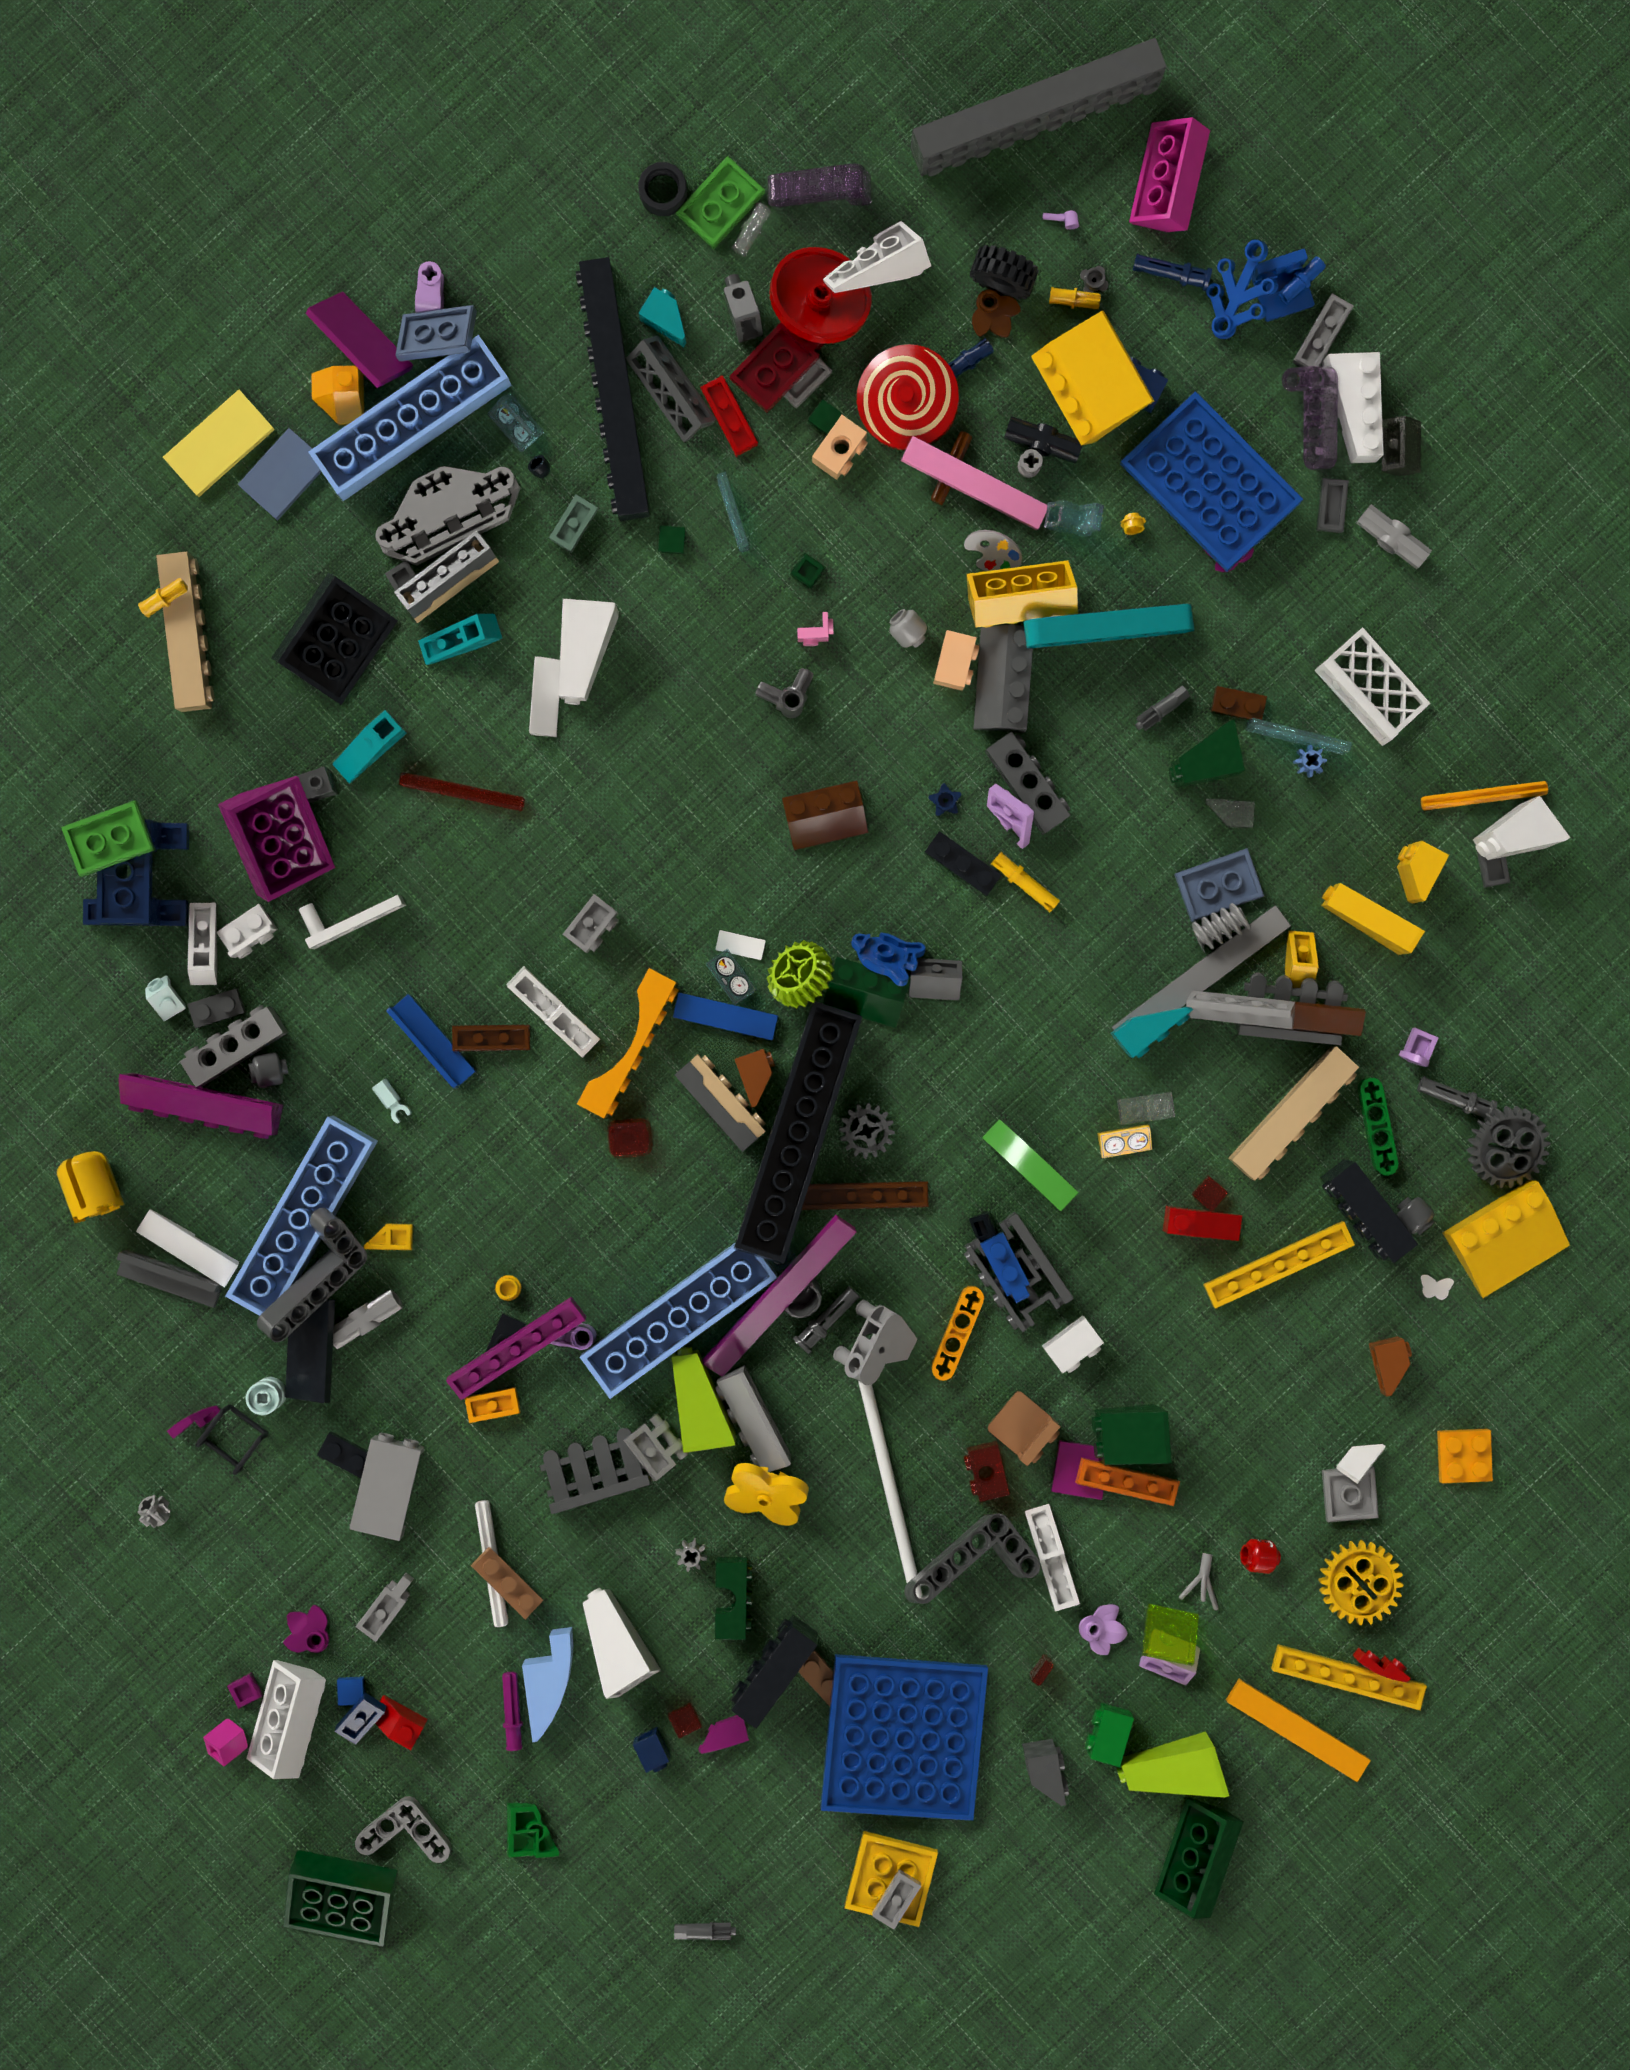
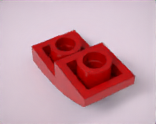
(1386, 1668)

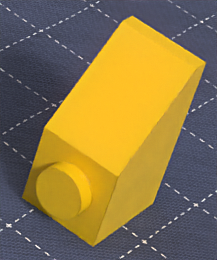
(1301, 957)

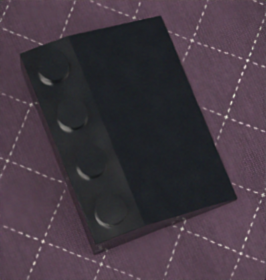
(334, 638)

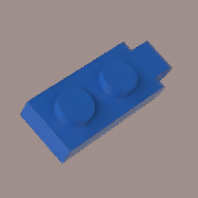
(1006, 1267)

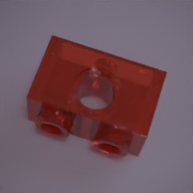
(994, 1485)

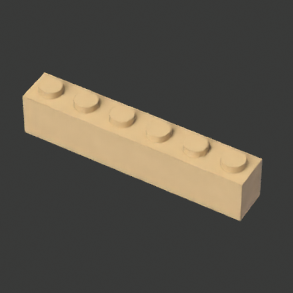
(185, 635)
(1293, 1113)

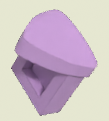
(1419, 1047)

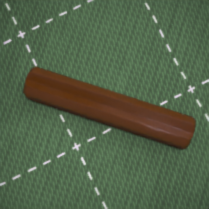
(958, 451)

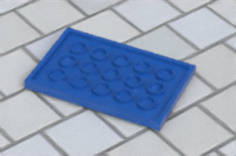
(1211, 481)

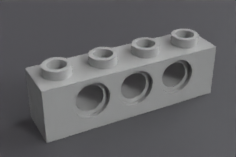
(270, 1030)

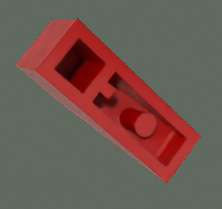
(1202, 1223)

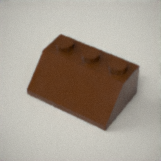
(825, 815)

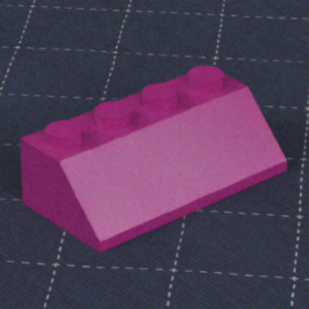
(1170, 175)

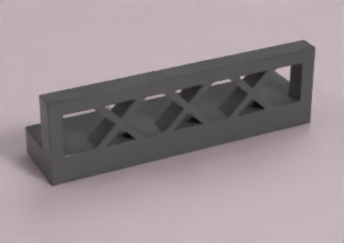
(673, 383)
(168, 1278)

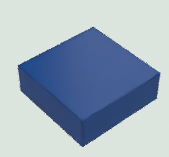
(350, 1690)

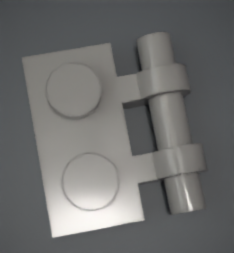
(649, 1450)

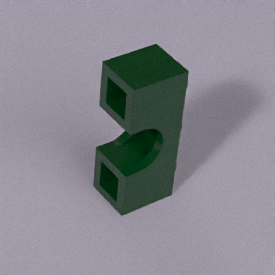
(732, 1621)

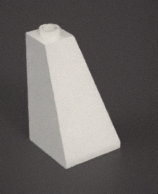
(584, 640)
(617, 1647)

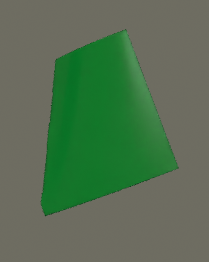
(528, 1833)

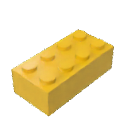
(1022, 593)

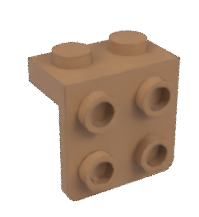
(1024, 1428)

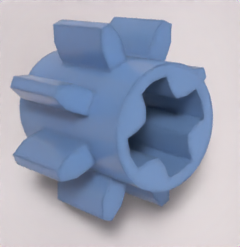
(1303, 760)

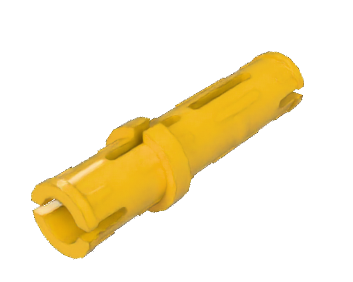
(1025, 882)

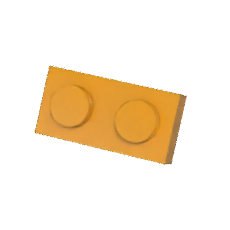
(492, 1404)

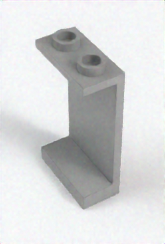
(386, 1486)

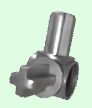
(796, 692)

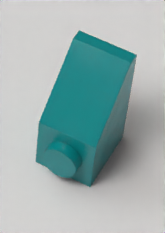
(663, 315)

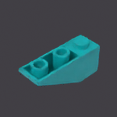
(369, 746)
(1142, 1030)

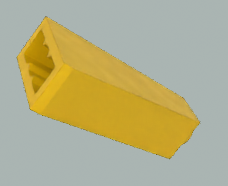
(1372, 919)

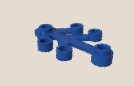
(1238, 293)

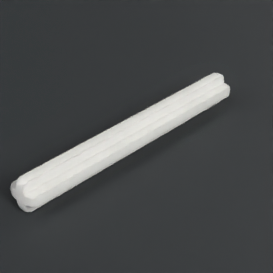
(487, 1539)

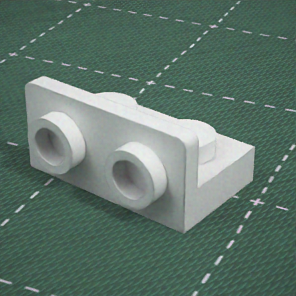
(247, 931)

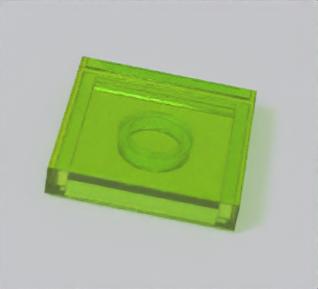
(1170, 1634)

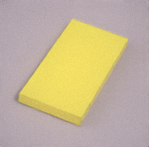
(218, 443)

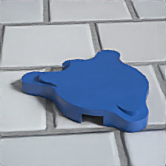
(888, 955)

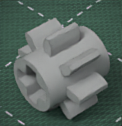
(154, 1511)
(693, 1547)

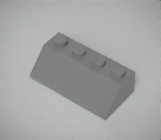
(754, 1420)

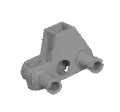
(890, 1343)

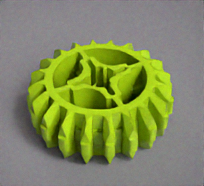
(800, 974)

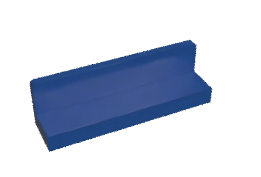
(431, 1041)

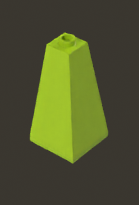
(701, 1412)
(1176, 1767)

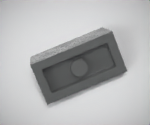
(936, 979)

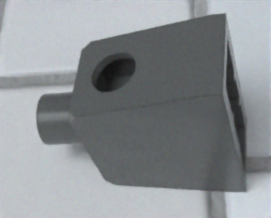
(742, 308)

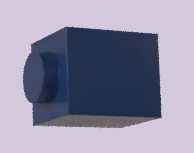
(652, 1750)

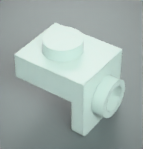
(164, 998)

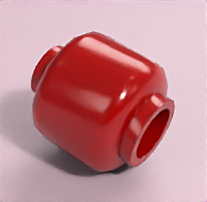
(1260, 1556)

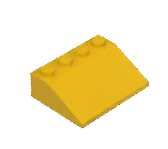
(1092, 378)
(1507, 1237)

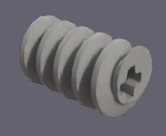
(1220, 926)

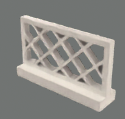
(1360, 703)

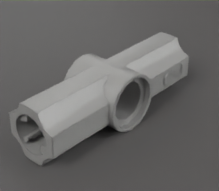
(1394, 536)
(366, 1318)

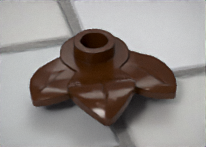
(996, 317)

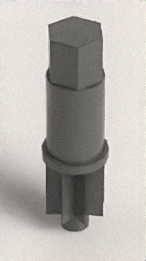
(1161, 709)
(698, 1931)

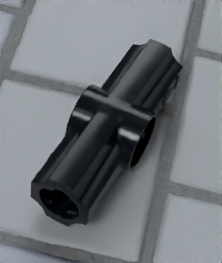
(1043, 439)

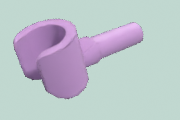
(1069, 217)

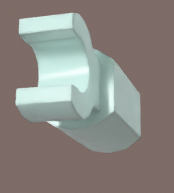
(390, 1099)

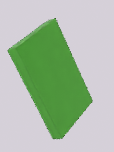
(720, 202)
(108, 838)

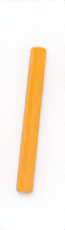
(1484, 795)

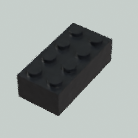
(1368, 1211)
(773, 1671)

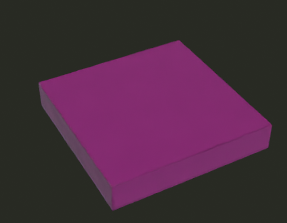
(1067, 1467)

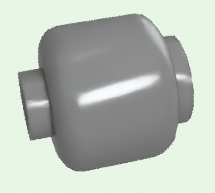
(908, 628)

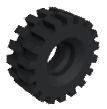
(1004, 272)

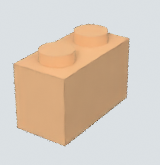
(955, 660)

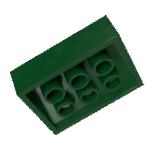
(339, 1897)

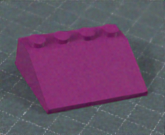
(277, 837)

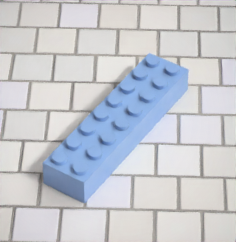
(409, 419)
(288, 1237)
(676, 1318)

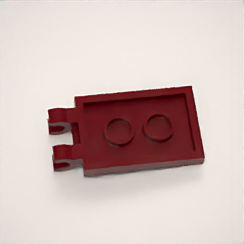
(775, 366)

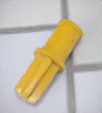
(1074, 298)
(163, 597)

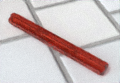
(462, 791)

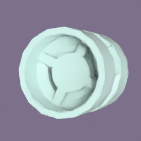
(266, 1396)

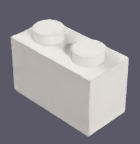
(1073, 1345)

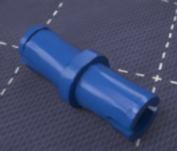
(1301, 280)

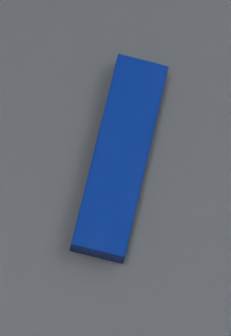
(725, 1016)

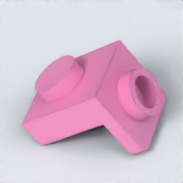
(813, 635)

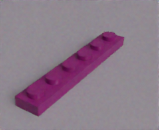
(516, 1348)

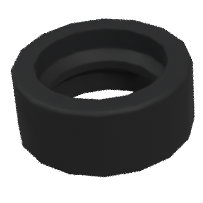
(653, 171)

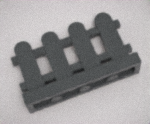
(1282, 991)
(582, 1474)

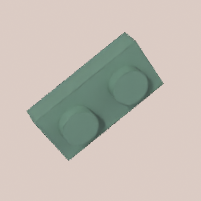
(573, 523)

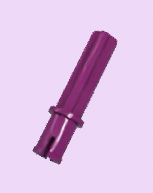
(512, 1711)

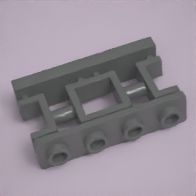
(1033, 1262)

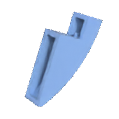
(547, 1680)

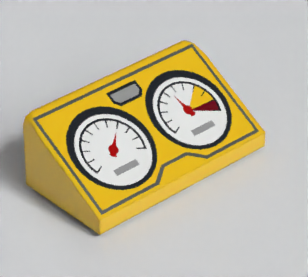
(1125, 1141)

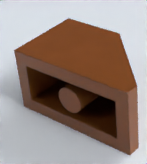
(755, 1073)
(1390, 1362)

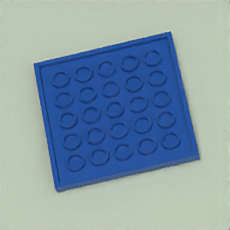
(904, 1737)

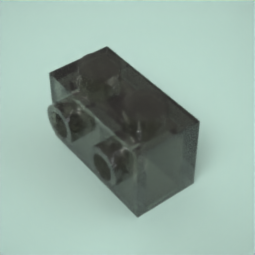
(1401, 446)

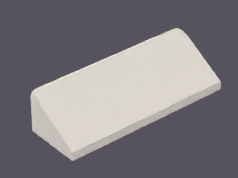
(545, 697)

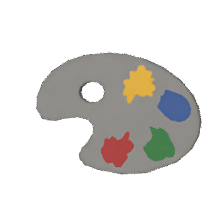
(998, 555)

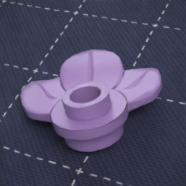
(1106, 1630)

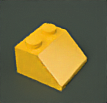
(1419, 869)

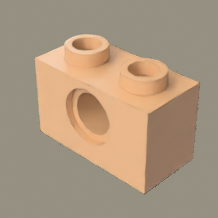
(842, 433)

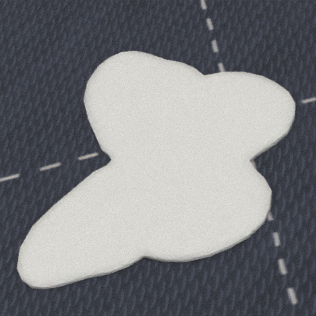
(1433, 1288)

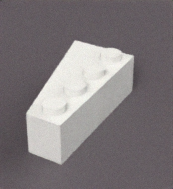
(1359, 404)

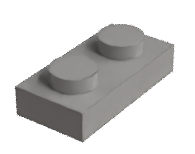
(896, 1899)

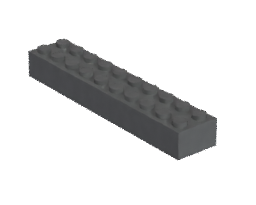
(1038, 108)

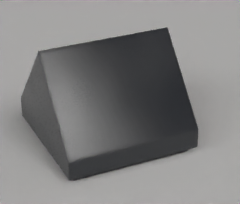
(983, 1226)

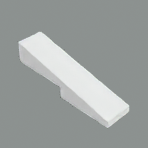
(552, 1011)
(187, 1247)
(1052, 1557)

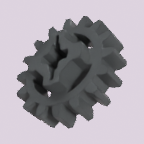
(862, 1118)

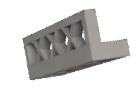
(1241, 1009)

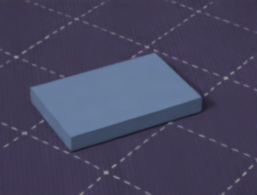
(436, 333)
(281, 474)
(1218, 884)

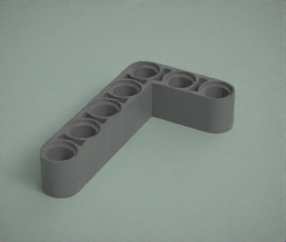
(318, 1282)
(970, 1554)

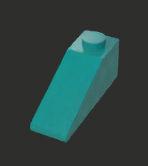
(460, 638)

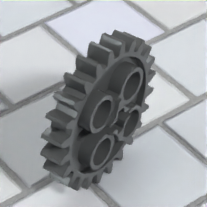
(1514, 1125)

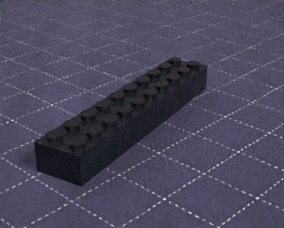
(798, 1133)

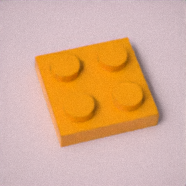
(1465, 1456)

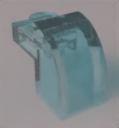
(1074, 518)

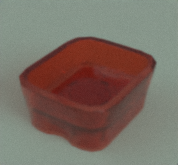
(629, 1138)

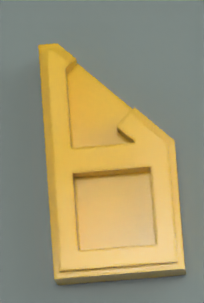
(392, 1238)

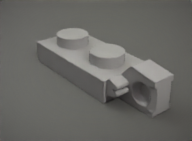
(385, 1608)

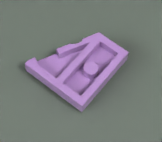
(1011, 813)

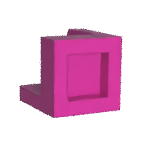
(225, 1742)

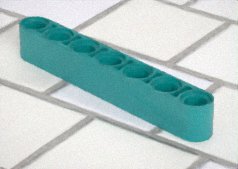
(1108, 626)

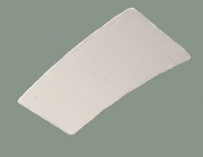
(740, 945)

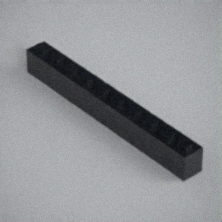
(614, 389)

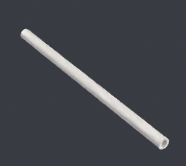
(889, 1483)

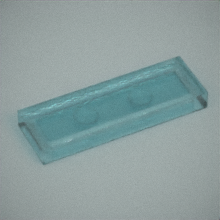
(732, 512)

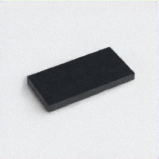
(311, 1356)

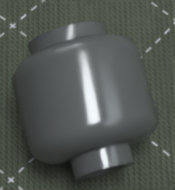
(267, 1070)
(1415, 1215)

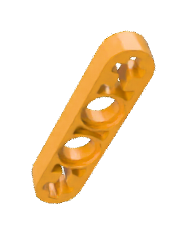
(961, 1334)

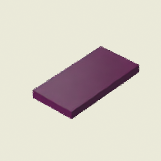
(358, 339)

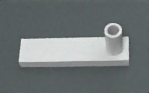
(322, 936)

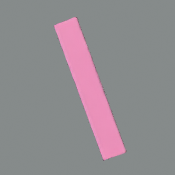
(974, 483)

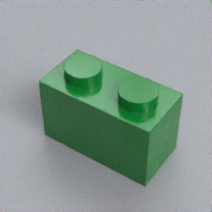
(1109, 1734)

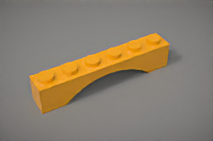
(653, 996)

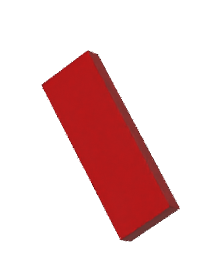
(729, 416)

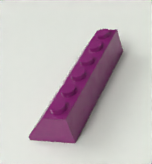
(201, 1104)

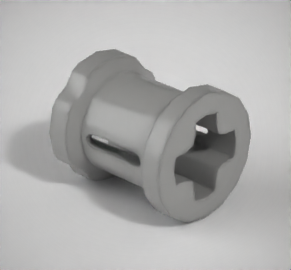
(1036, 459)

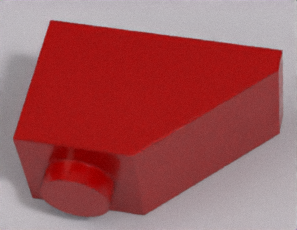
(400, 1723)

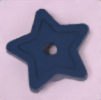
(952, 797)

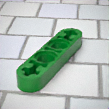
(1381, 1125)

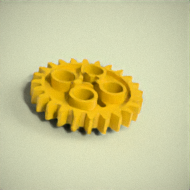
(1344, 1597)

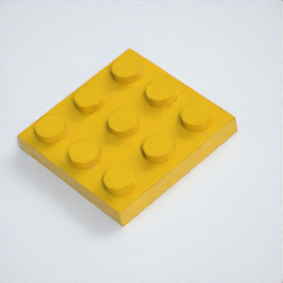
(877, 1865)

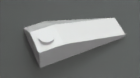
(893, 257)

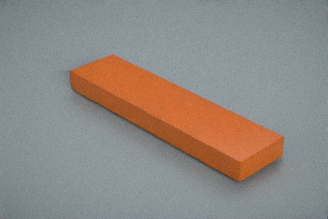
(1127, 1481)

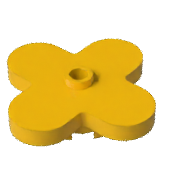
(766, 1492)

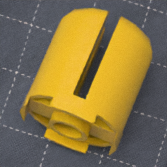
(89, 1186)

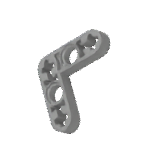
(403, 1821)

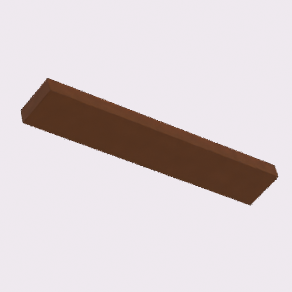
(866, 1195)

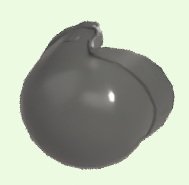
(807, 1301)

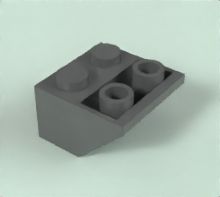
(1044, 1769)

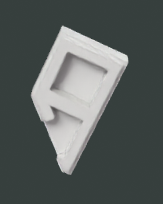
(1359, 1460)

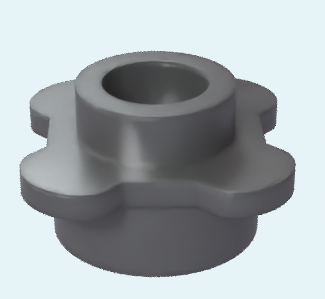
(1097, 273)

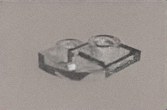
(1146, 1108)

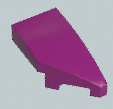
(200, 1417)
(725, 1734)

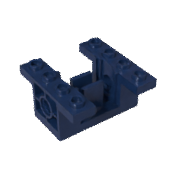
(130, 899)

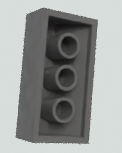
(1003, 680)

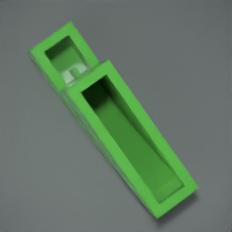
(1030, 1165)

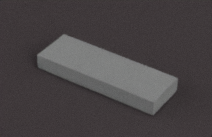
(1323, 332)

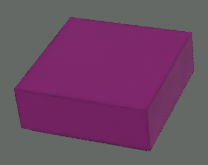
(245, 1690)

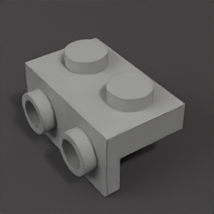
(591, 924)

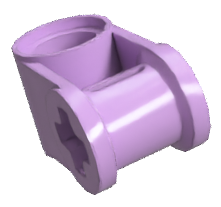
(429, 294)
(571, 1340)

